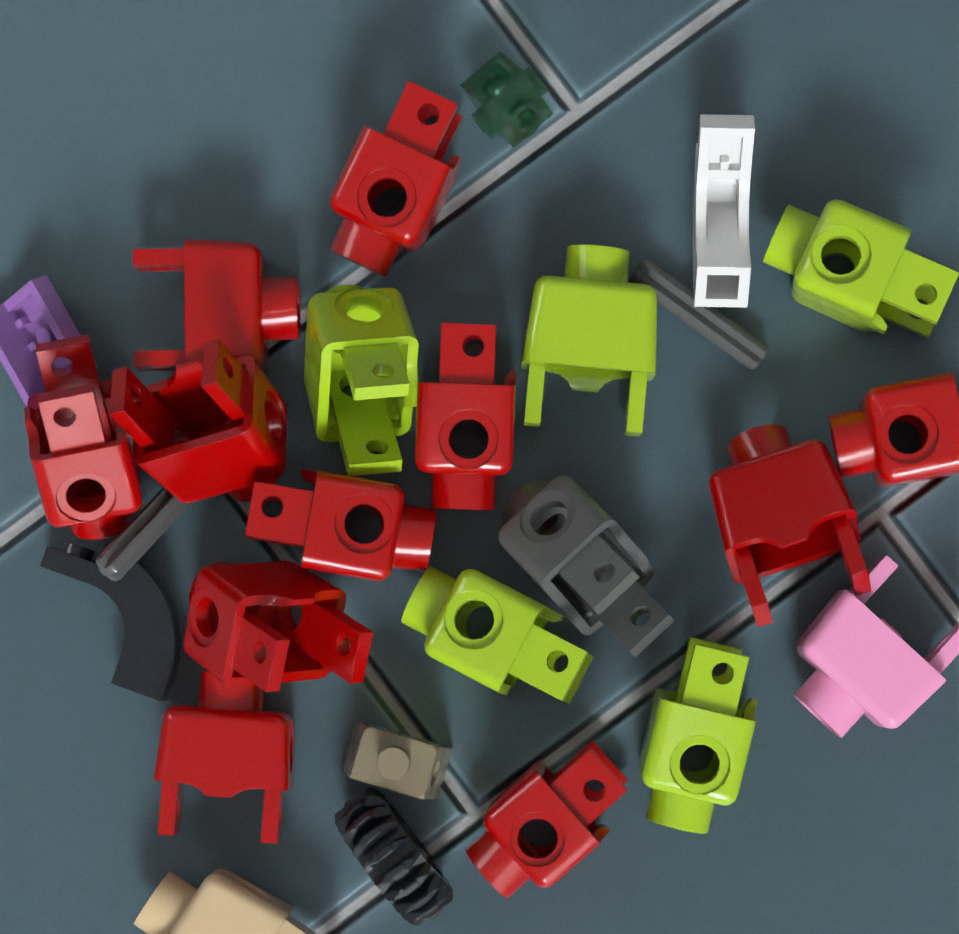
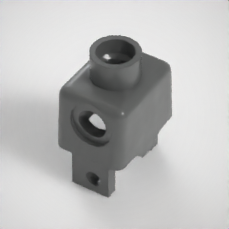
(582, 561)

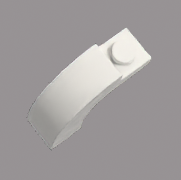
(722, 210)

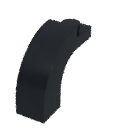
(149, 619)

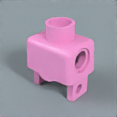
(866, 664)

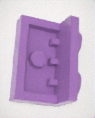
(27, 319)

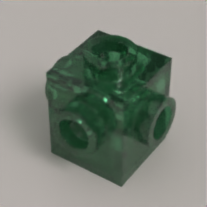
(507, 100)

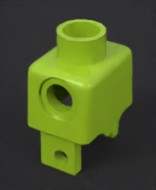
(884, 278)
(592, 330)
(377, 362)
(511, 649)
(698, 714)

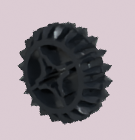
(393, 857)

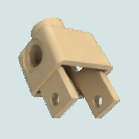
(219, 906)

